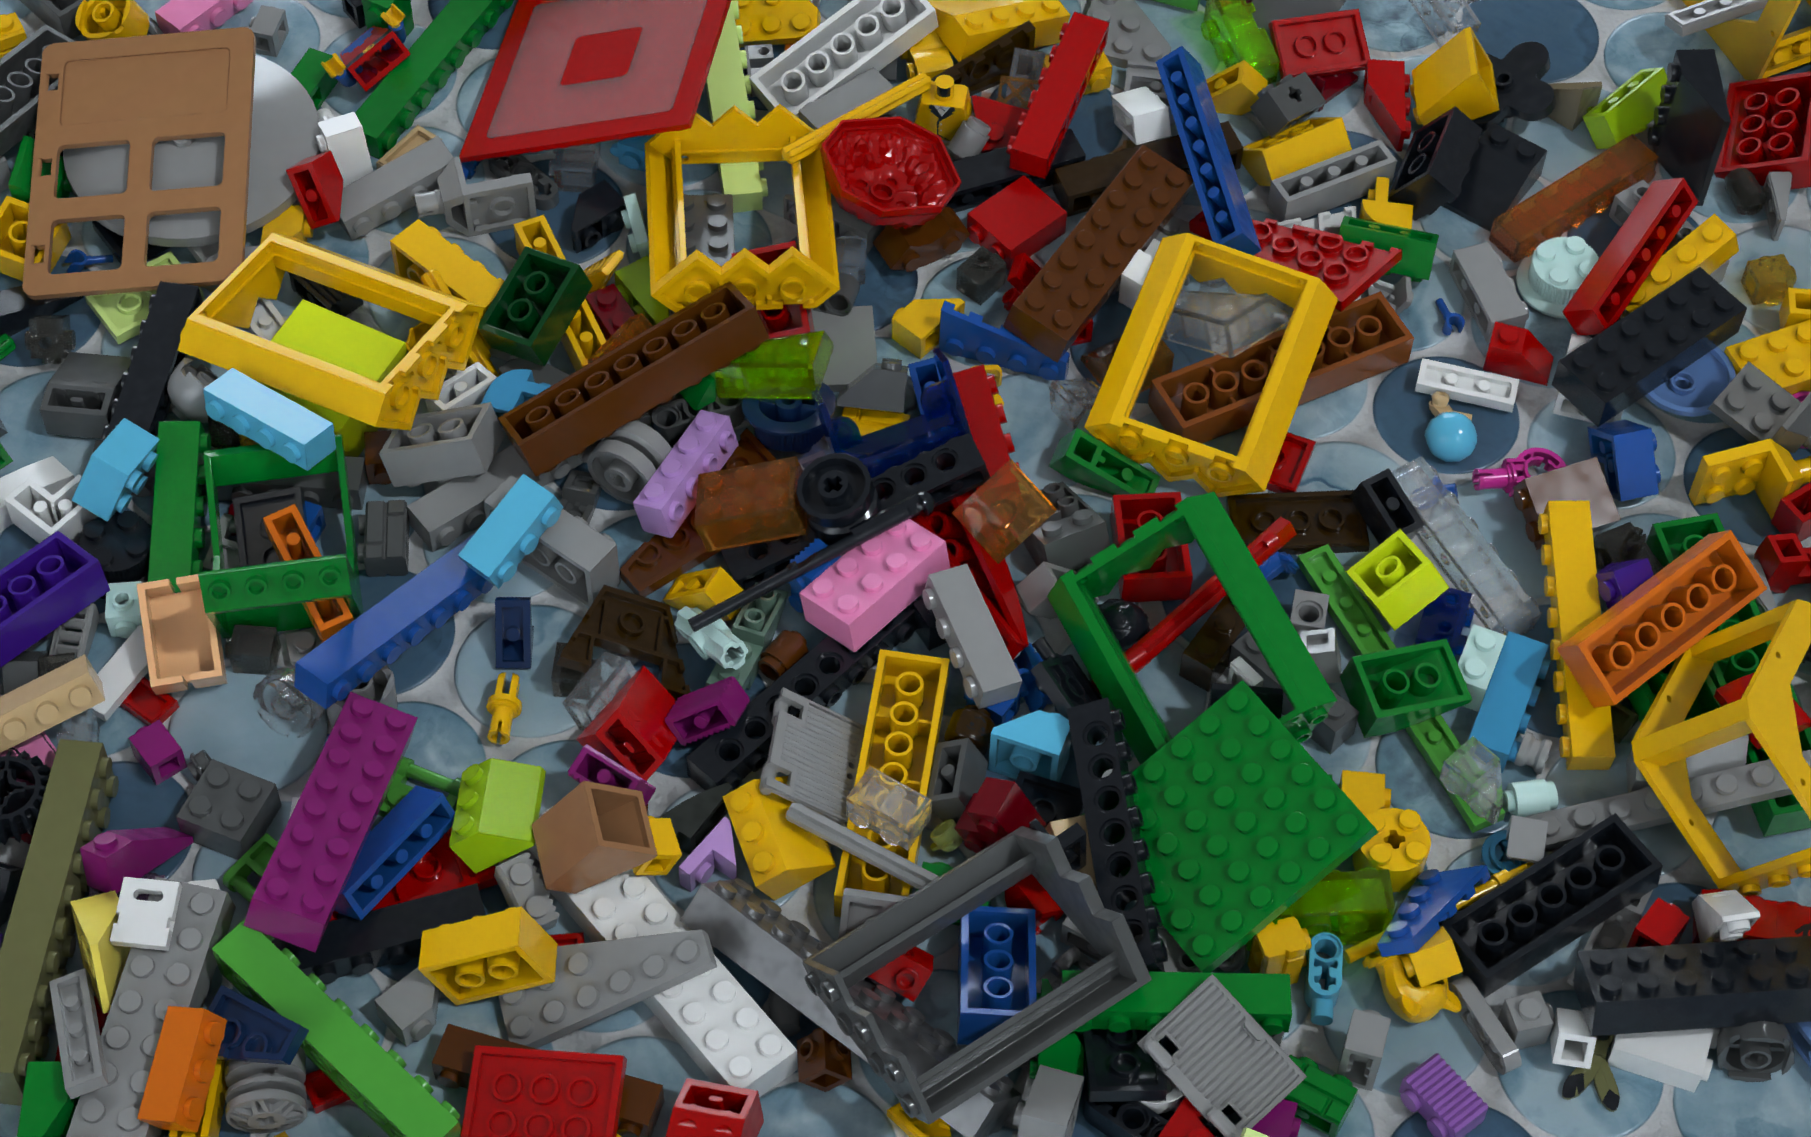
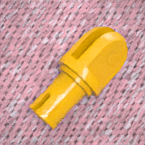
(503, 708)

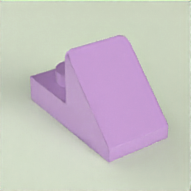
(713, 852)

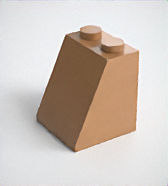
(592, 836)

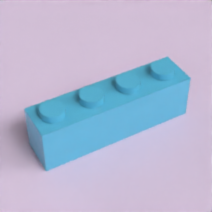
(269, 419)

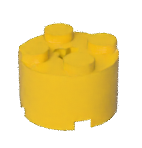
(111, 19)
(1398, 846)

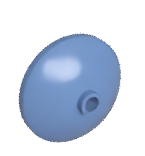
(1695, 386)

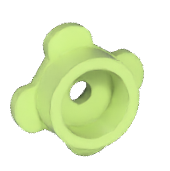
(945, 837)

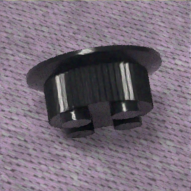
(120, 546)

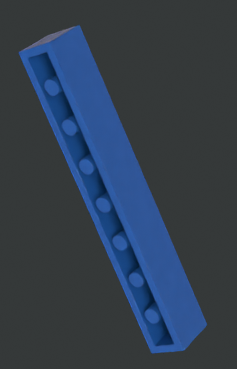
(1207, 152)
(389, 629)

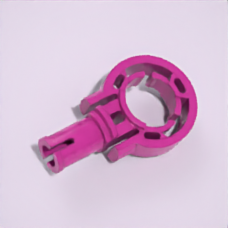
(1515, 470)

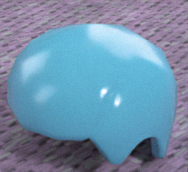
(1451, 436)

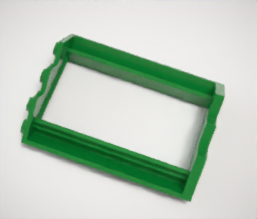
(1208, 523)

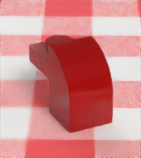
(1784, 561)

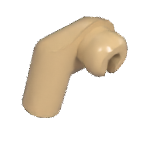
(1440, 404)

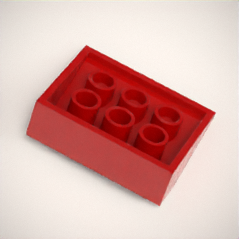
(1769, 128)

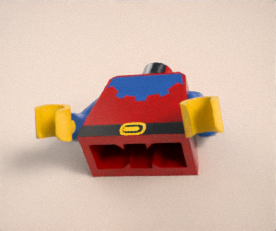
(372, 53)

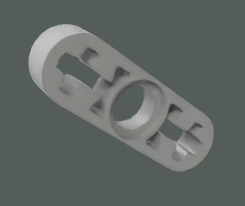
(1485, 1026)

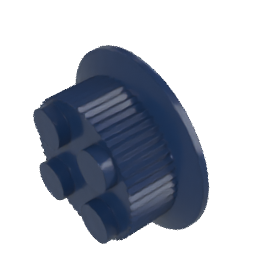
(788, 422)

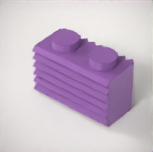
(1442, 1099)

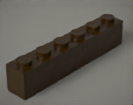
(1082, 183)

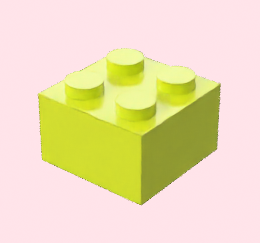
(1397, 579)

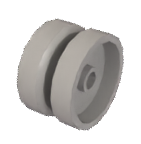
(627, 460)

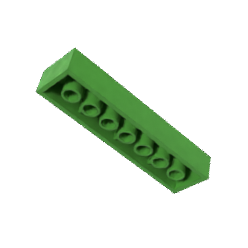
(334, 1040)

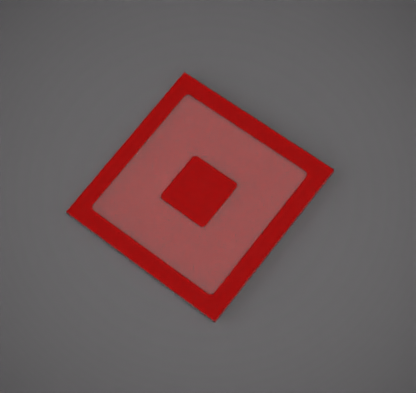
(594, 73)

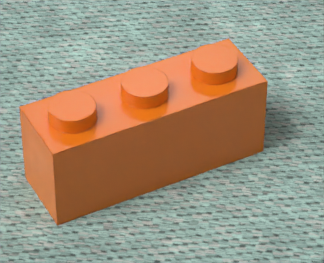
(182, 1069)

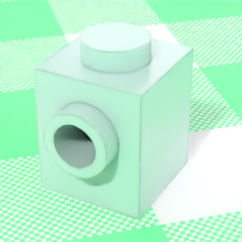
(122, 609)

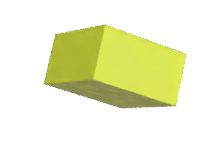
(345, 345)

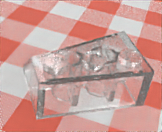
(1225, 321)

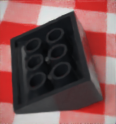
(1691, 119)

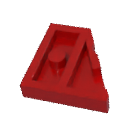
(999, 117)

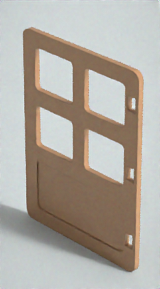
(137, 96)

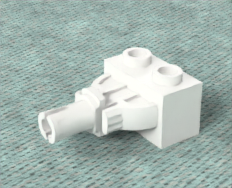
(347, 143)
(462, 388)

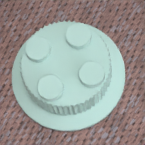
(1554, 273)

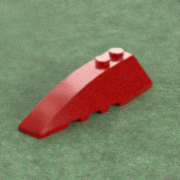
(990, 576)

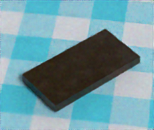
(1316, 517)

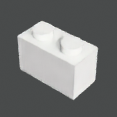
(1142, 115)

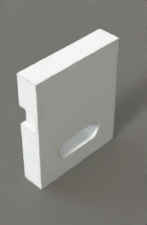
(146, 922)

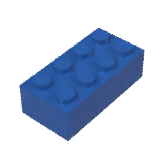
(994, 968)

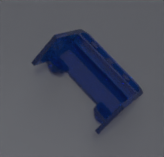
(901, 442)

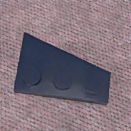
(255, 1031)

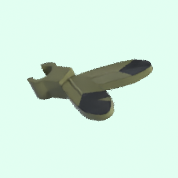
(1599, 1073)

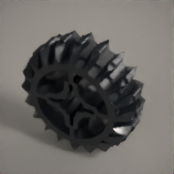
(22, 806)

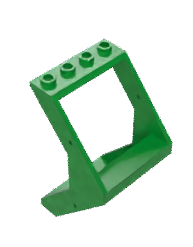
(274, 591)

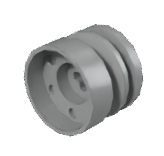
(266, 1095)

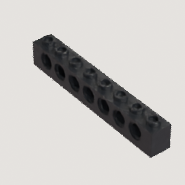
(897, 482)
(808, 675)
(1087, 726)

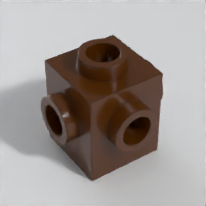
(823, 1061)

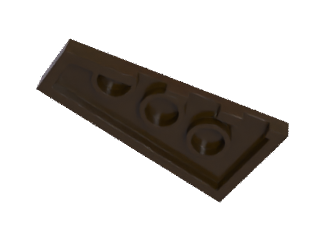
(986, 65)

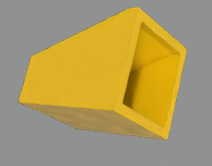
(1452, 77)

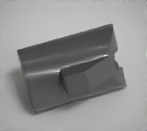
(782, 1014)

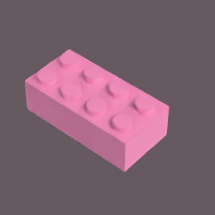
(873, 583)

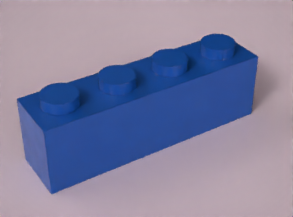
(395, 848)

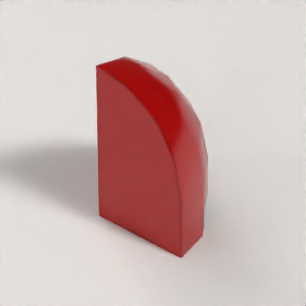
(1031, 895)

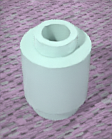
(1530, 797)

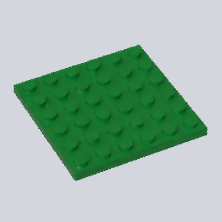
(1238, 826)

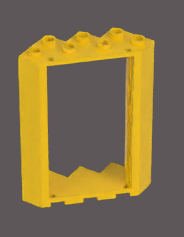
(796, 276)
(386, 404)
(1175, 455)

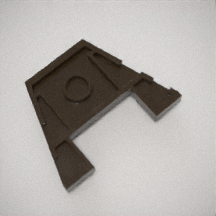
(631, 628)

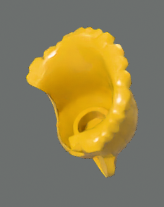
(1405, 994)

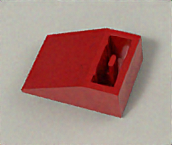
(634, 726)
(715, 1111)

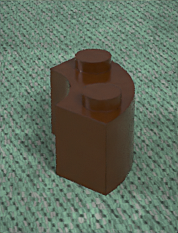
(921, 244)

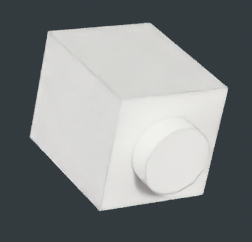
(1571, 1039)

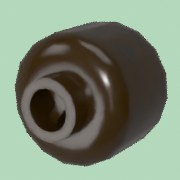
(971, 724)

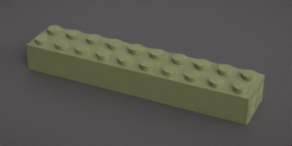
(41, 917)

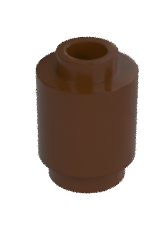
(782, 654)

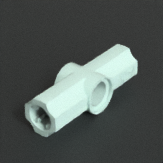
(713, 640)

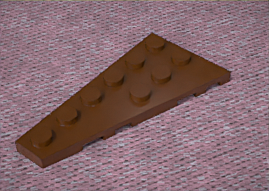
(668, 558)

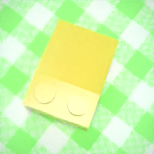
(102, 960)

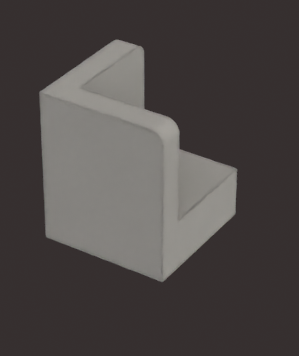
(1526, 839)

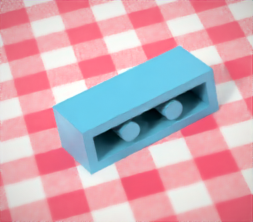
(511, 531)

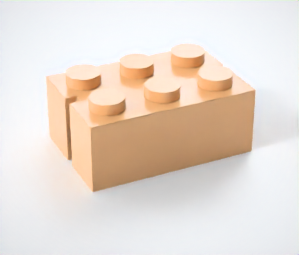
(179, 636)

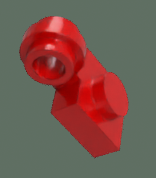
(1020, 275)

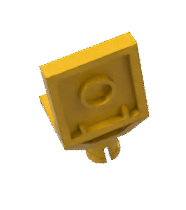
(1750, 467)

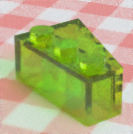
(1237, 37)

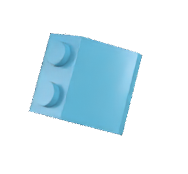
(1031, 744)

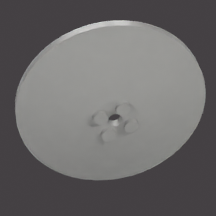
(280, 137)

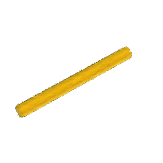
(871, 109)

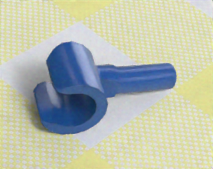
(80, 260)
(1449, 318)

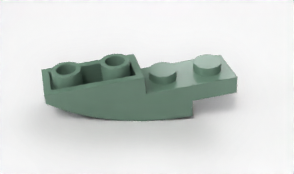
(756, 628)

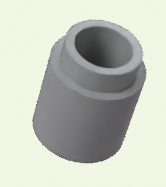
(969, 138)

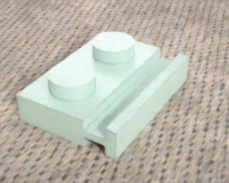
(634, 219)

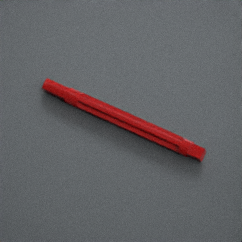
(1202, 600)

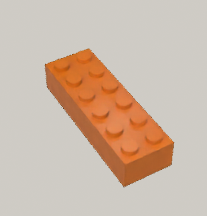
(1662, 619)

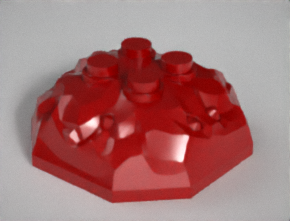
(888, 171)

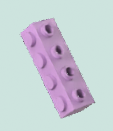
(673, 487)

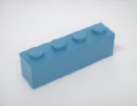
(1508, 695)

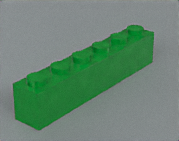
(178, 501)
(1261, 995)

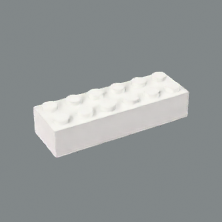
(841, 47)

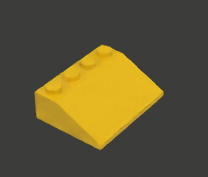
(973, 24)

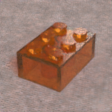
(749, 504)

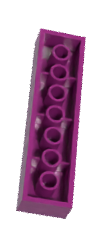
(330, 823)

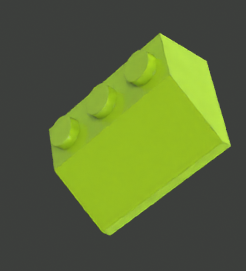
(496, 811)

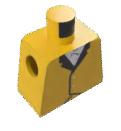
(944, 107)

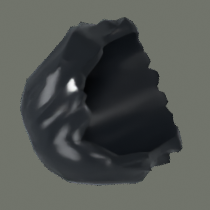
(1125, 620)

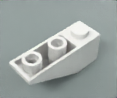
(1723, 916)

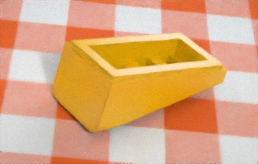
(603, 270)

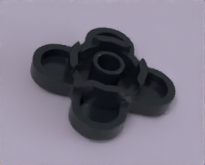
(1520, 85)

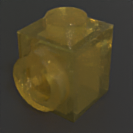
(1768, 279)

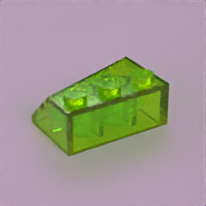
(778, 368)

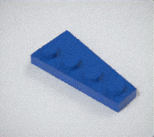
(981, 342)
(1427, 904)

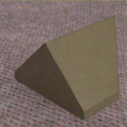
(1573, 102)

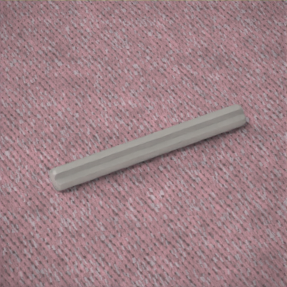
(859, 846)

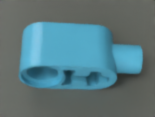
(1318, 968)

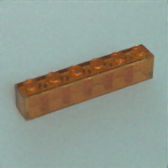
(1572, 198)

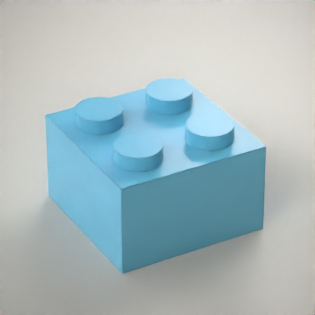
(117, 470)

